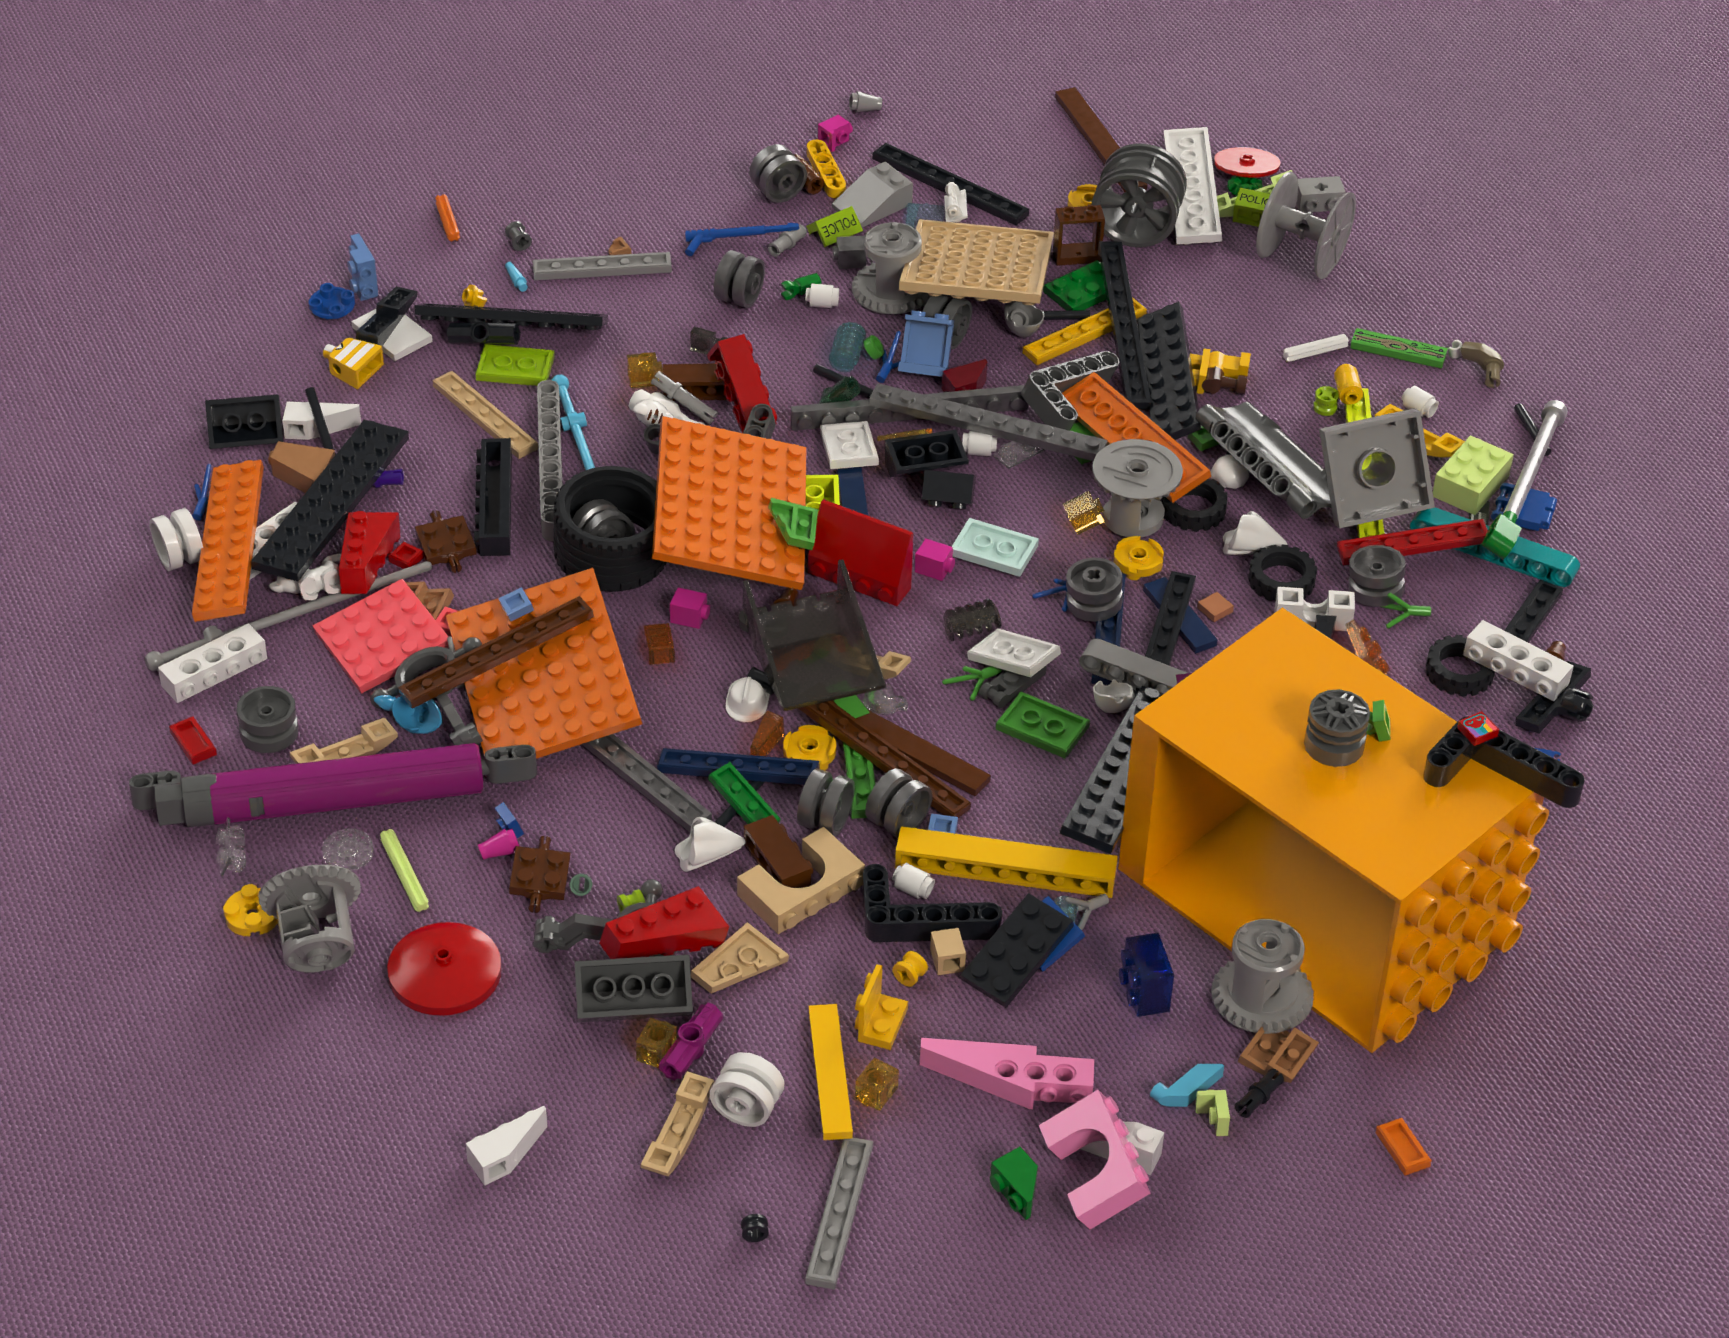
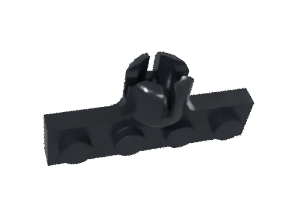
(1571, 703)

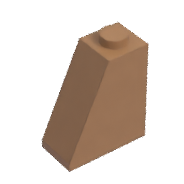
(299, 463)

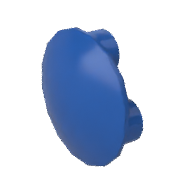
(331, 302)

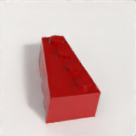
(741, 377)
(365, 546)
(666, 927)

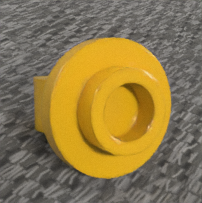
(473, 296)

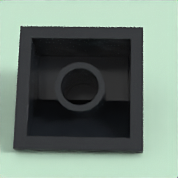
(948, 488)

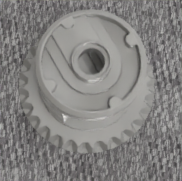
(878, 285)
(1137, 478)
(298, 901)
(1263, 983)

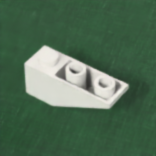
(300, 423)
(504, 1147)

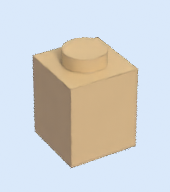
(948, 951)

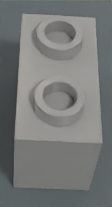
(1318, 193)

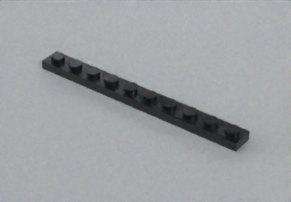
(1124, 324)

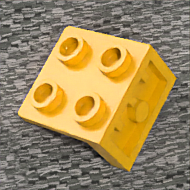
(878, 1014)

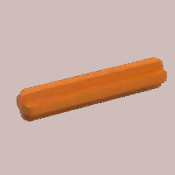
(447, 217)

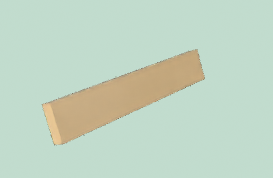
(484, 413)

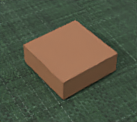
(1215, 607)

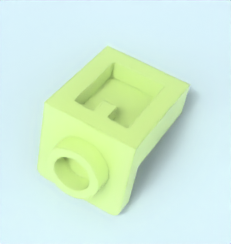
(1216, 1105)

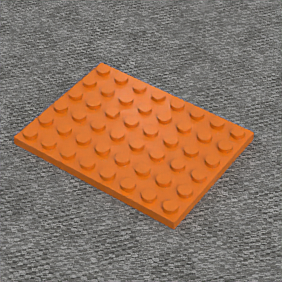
(717, 498)
(557, 691)

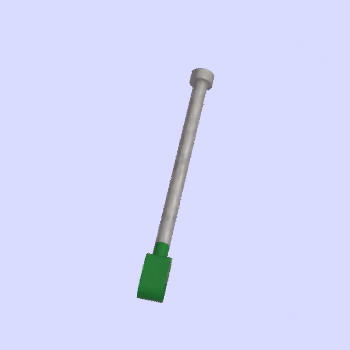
(1503, 530)

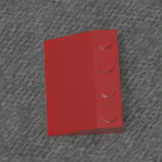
(872, 550)

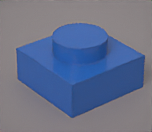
(507, 820)

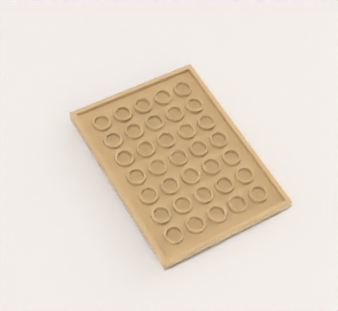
(979, 262)

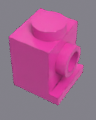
(834, 131)

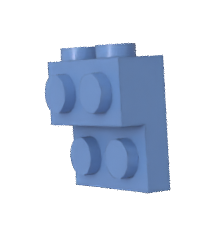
(362, 269)

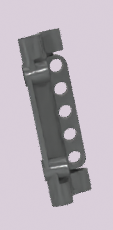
(1274, 453)

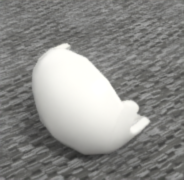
(1229, 472)
(1113, 697)

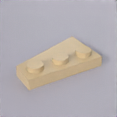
(738, 959)

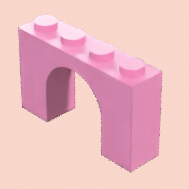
(1121, 1180)

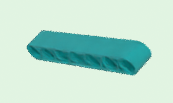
(1524, 557)

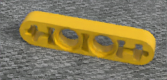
(826, 168)

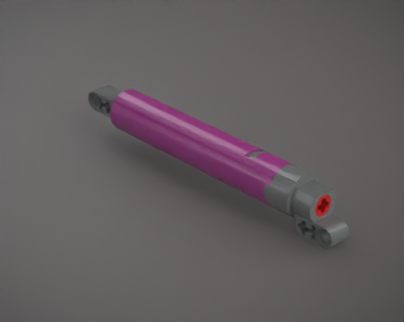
(328, 784)

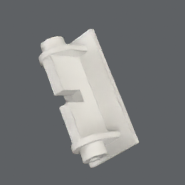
(955, 203)

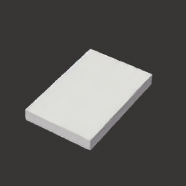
(403, 340)
(849, 445)
(1014, 652)

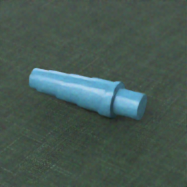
(516, 277)

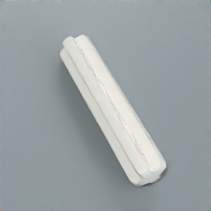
(1315, 347)

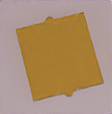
(904, 434)

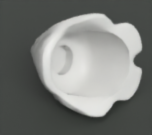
(1251, 536)
(706, 844)

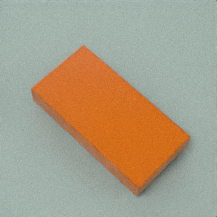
(1403, 1146)

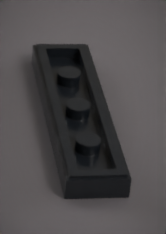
(1534, 610)

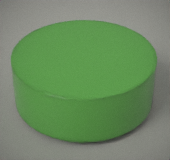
(873, 347)

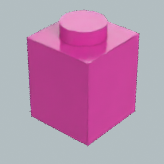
(934, 559)
(689, 608)

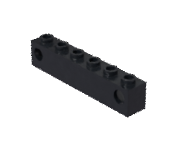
(494, 499)

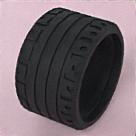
(617, 562)

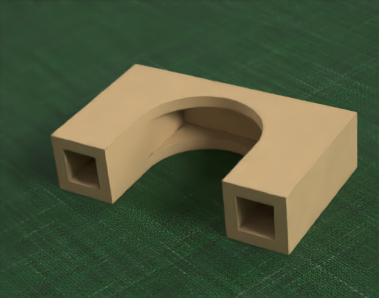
(786, 906)

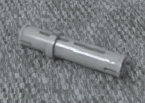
(685, 398)

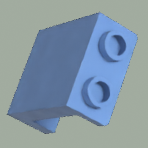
(926, 344)

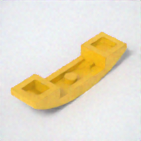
(1435, 446)

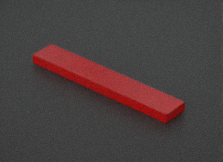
(1420, 540)

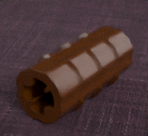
(814, 181)

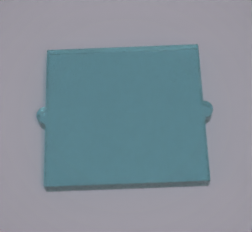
(923, 212)

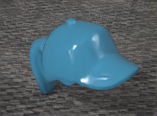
(418, 720)

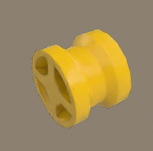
(910, 968)

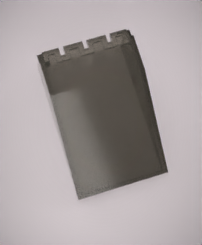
(814, 648)

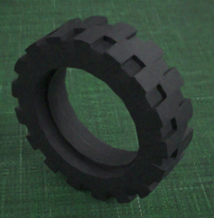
(1198, 519)
(1281, 556)
(1449, 680)

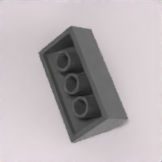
(633, 988)

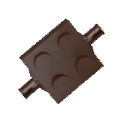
(446, 540)
(539, 873)

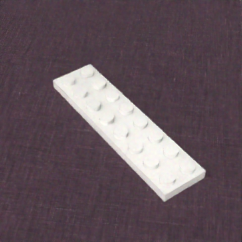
(1199, 211)

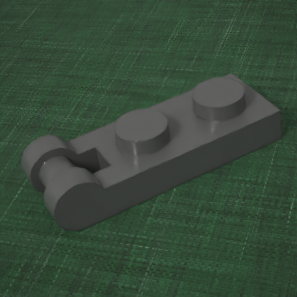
(1008, 686)

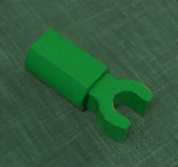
(799, 285)

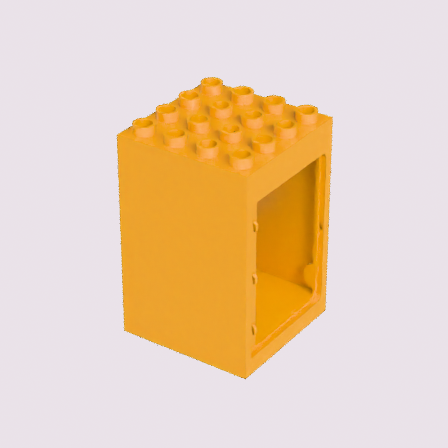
(1363, 859)

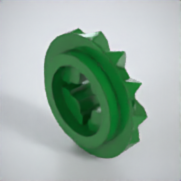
(1238, 182)

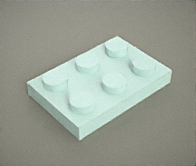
(994, 547)

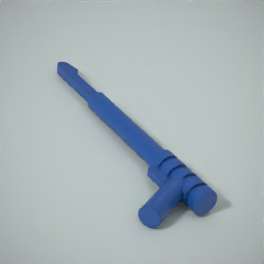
(707, 235)

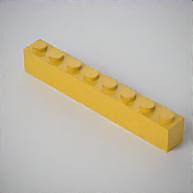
(1007, 862)

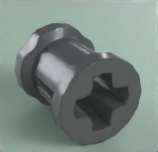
(515, 235)

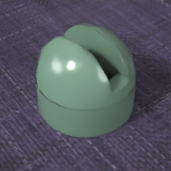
(575, 884)

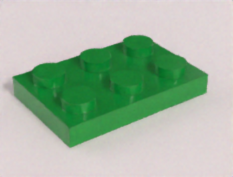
(1079, 288)

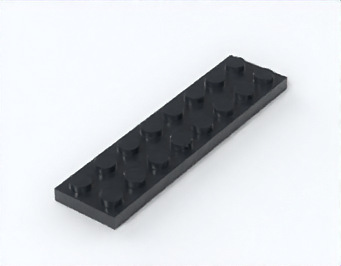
(520, 316)
(1169, 371)

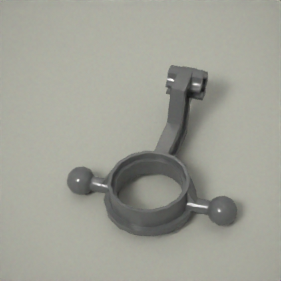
(427, 659)
(553, 935)

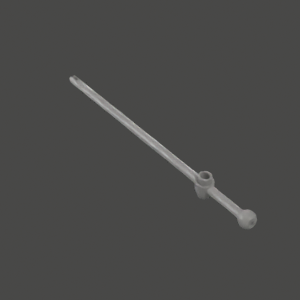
(155, 659)

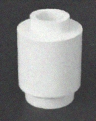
(822, 296)
(1420, 400)
(979, 443)
(913, 881)

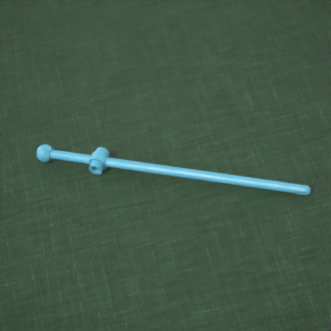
(573, 421)

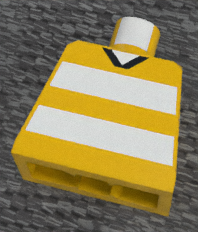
(354, 361)

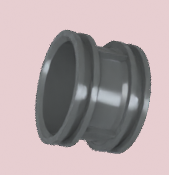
(1132, 215)

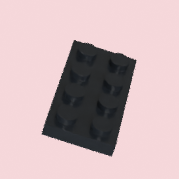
(1017, 950)

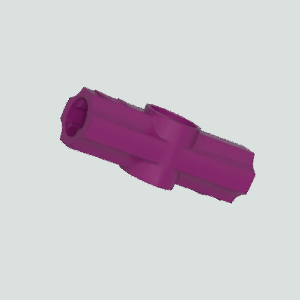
(691, 1041)

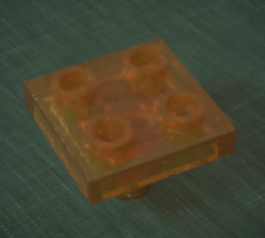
(1365, 648)

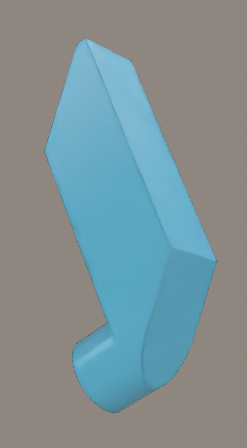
(1184, 1090)

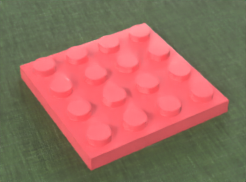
(379, 634)

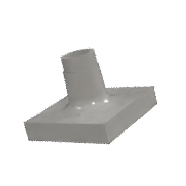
(1393, 482)

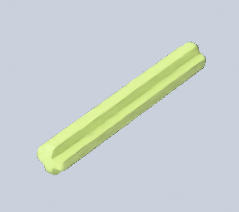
(404, 870)

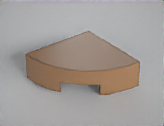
(619, 247)

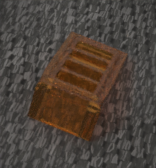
(659, 643)
(768, 734)

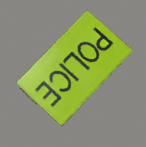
(1249, 206)
(840, 224)

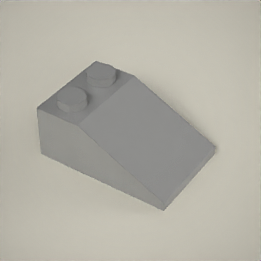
(876, 194)

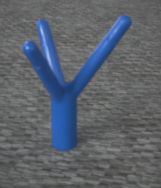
(887, 362)
(202, 499)
(1054, 590)

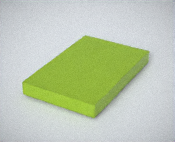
(514, 365)

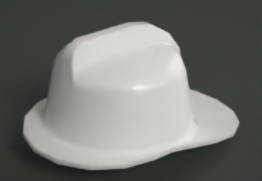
(746, 700)

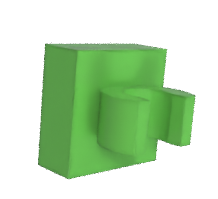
(1379, 721)

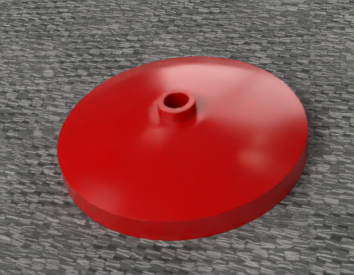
(444, 968)

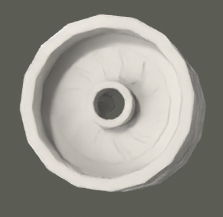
(176, 539)
(747, 1089)

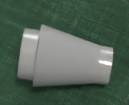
(864, 102)

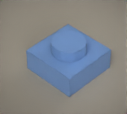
(516, 604)
(943, 823)

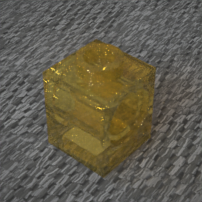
(655, 1042)
(876, 1084)

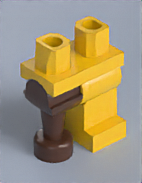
(1220, 371)

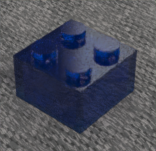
(1146, 974)

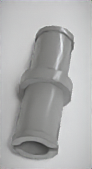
(786, 241)

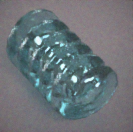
(847, 346)

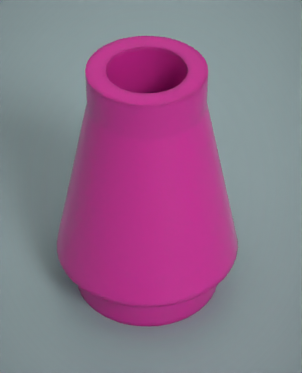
(499, 845)

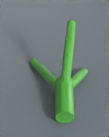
(1408, 610)
(977, 674)

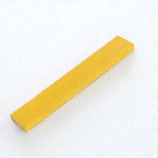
(1074, 335)
(830, 1072)

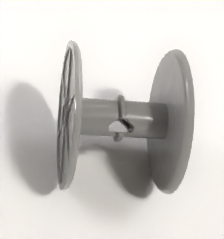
(1282, 216)

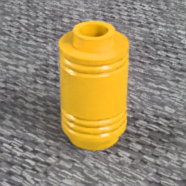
(1348, 384)

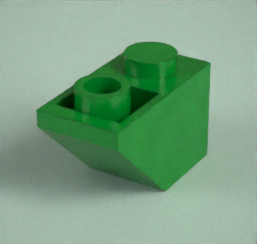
(1016, 1179)

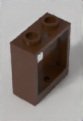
(1078, 252)

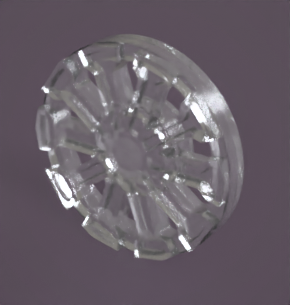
(348, 849)

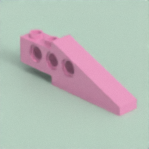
(1010, 1070)

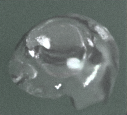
(884, 701)

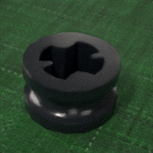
(754, 1228)

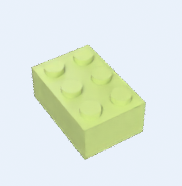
(1472, 475)

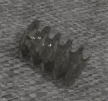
(971, 617)

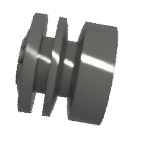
(1337, 727)

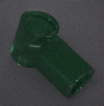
(842, 391)

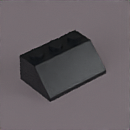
(244, 421)
(924, 452)

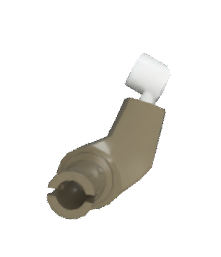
(1483, 355)

